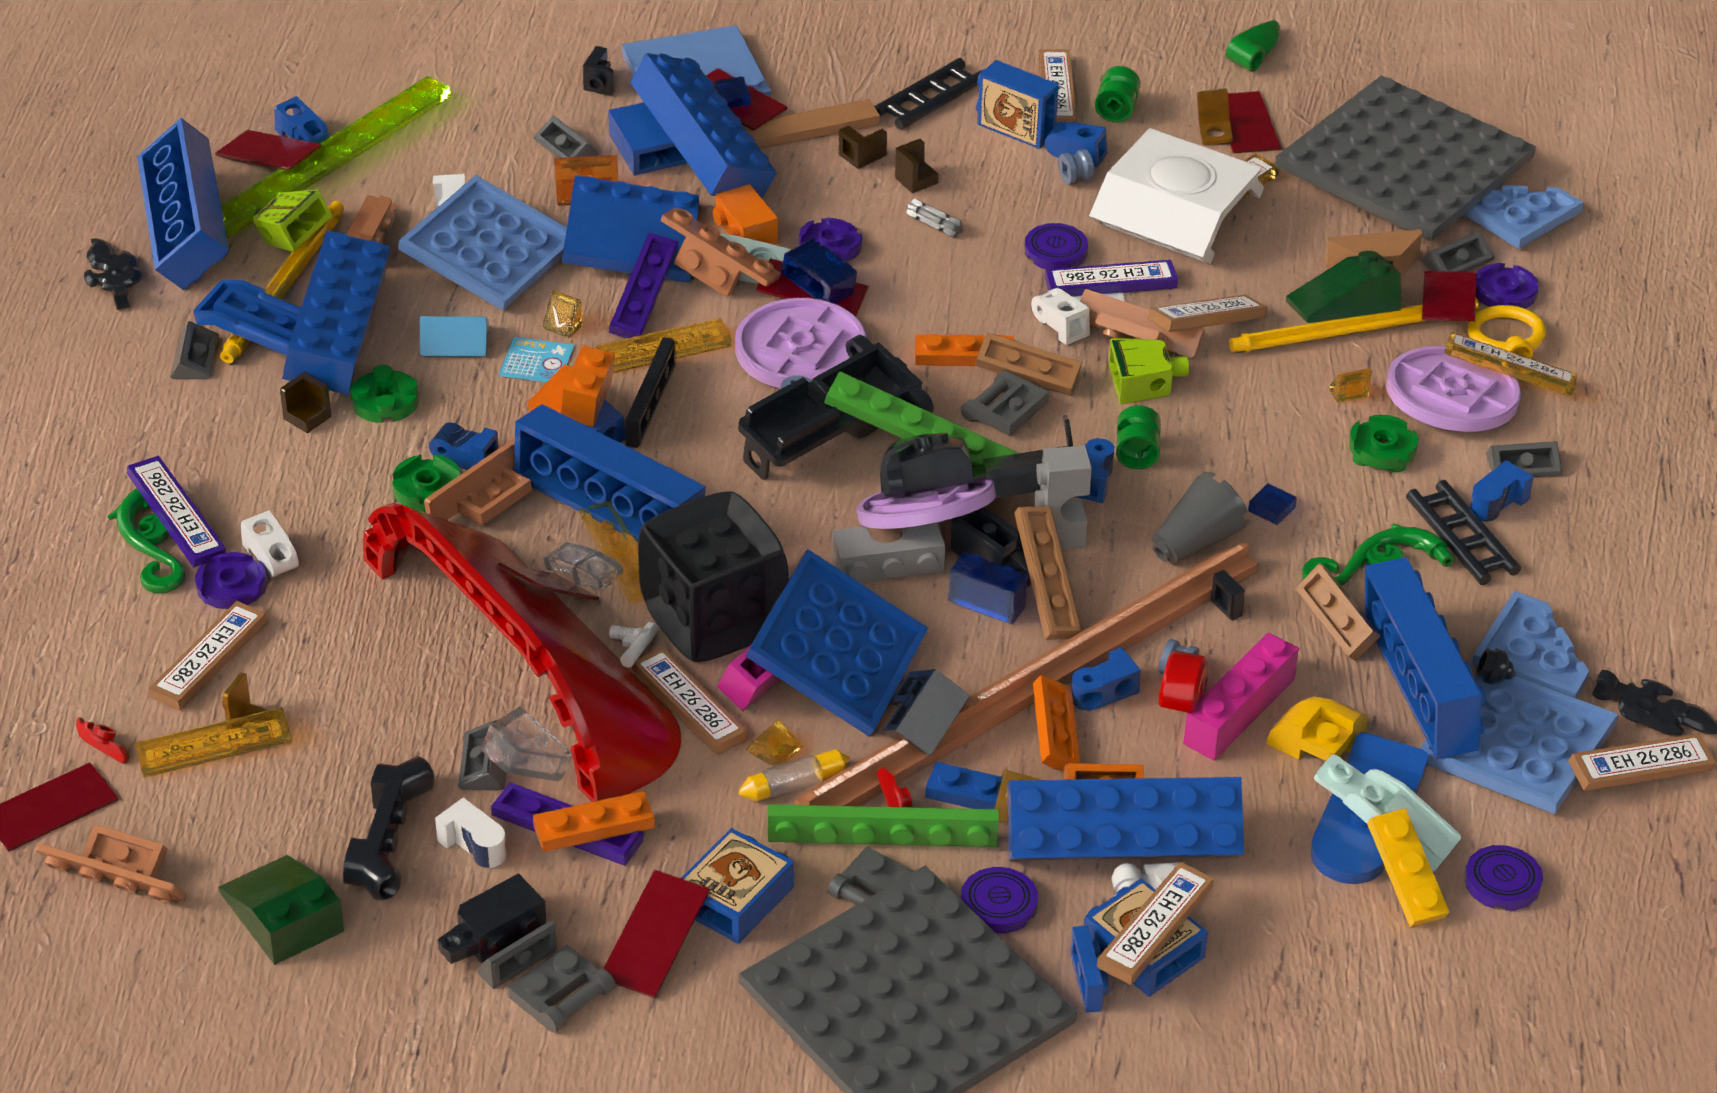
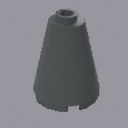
(1200, 519)

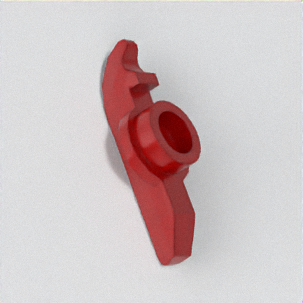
(102, 738)
(892, 792)

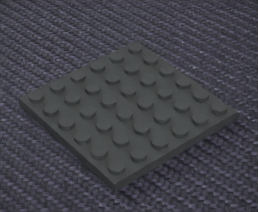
(1405, 157)
(907, 994)

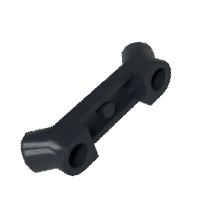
(367, 859)

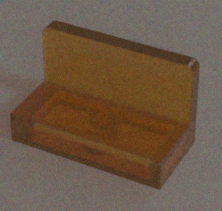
(599, 167)

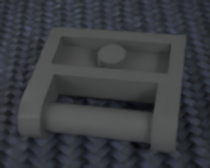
(1010, 410)
(868, 871)
(553, 981)

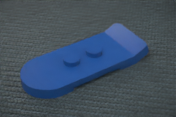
(249, 314)
(1342, 840)

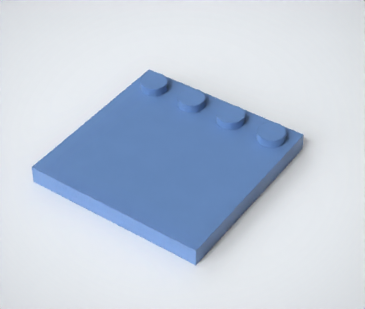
(711, 48)
(487, 242)
(1529, 742)

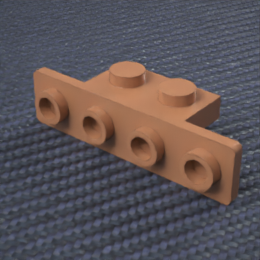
(373, 219)
(713, 257)
(1131, 321)
(482, 489)
(120, 858)

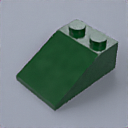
(1349, 289)
(285, 907)

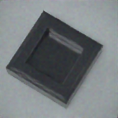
(1227, 595)

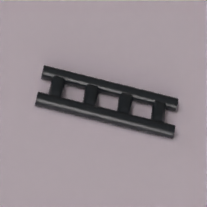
(926, 105)
(1461, 547)

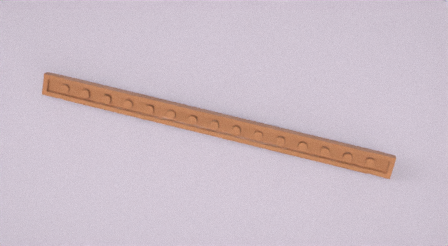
(1015, 691)

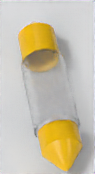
(793, 775)

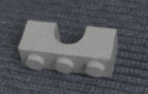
(1064, 475)
(865, 559)

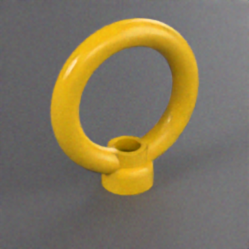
(1515, 343)

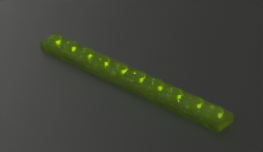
(336, 151)

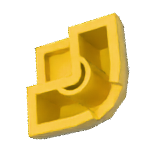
(1317, 727)

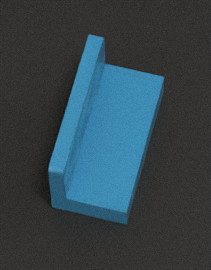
(453, 336)

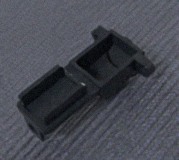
(800, 421)
(945, 461)

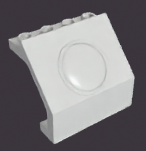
(1173, 193)

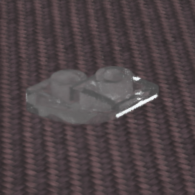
(585, 564)

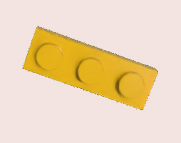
(1408, 867)

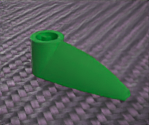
(1253, 44)

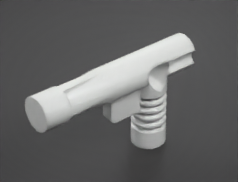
(634, 638)

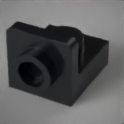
(598, 73)

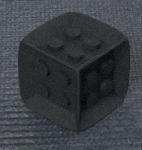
(710, 574)

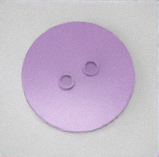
(794, 339)
(1451, 391)
(925, 505)

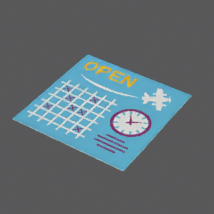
(534, 359)

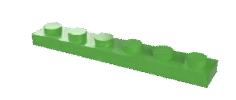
(903, 417)
(883, 825)

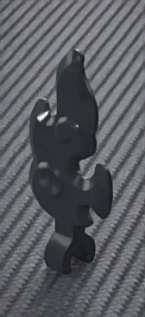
(119, 270)
(1643, 707)

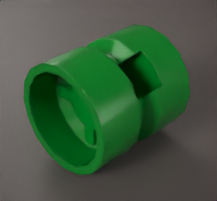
(1117, 94)
(1138, 437)

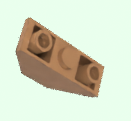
(1396, 247)

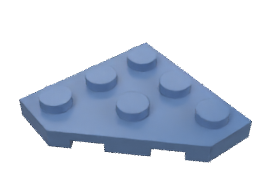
(1522, 214)
(1535, 645)

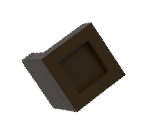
(862, 150)
(912, 169)
(305, 402)

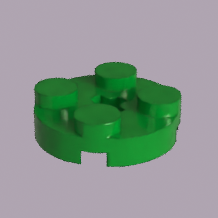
(384, 394)
(1393, 455)
(413, 471)

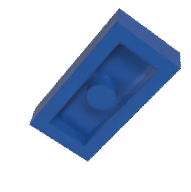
(963, 787)
(1091, 980)

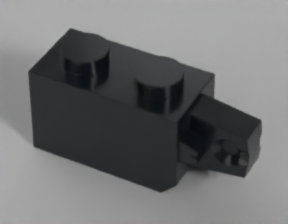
(990, 538)
(494, 921)

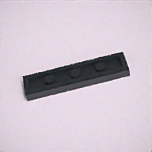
(650, 392)

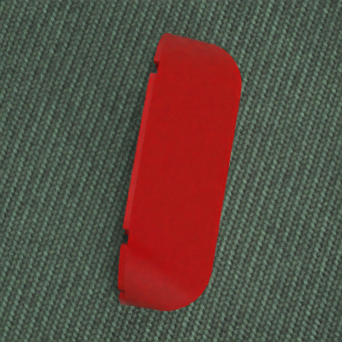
(619, 724)

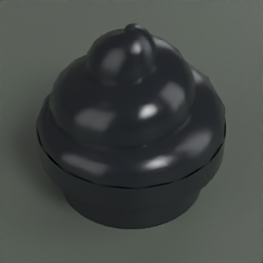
(1495, 666)

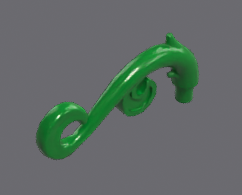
(145, 541)
(1369, 550)

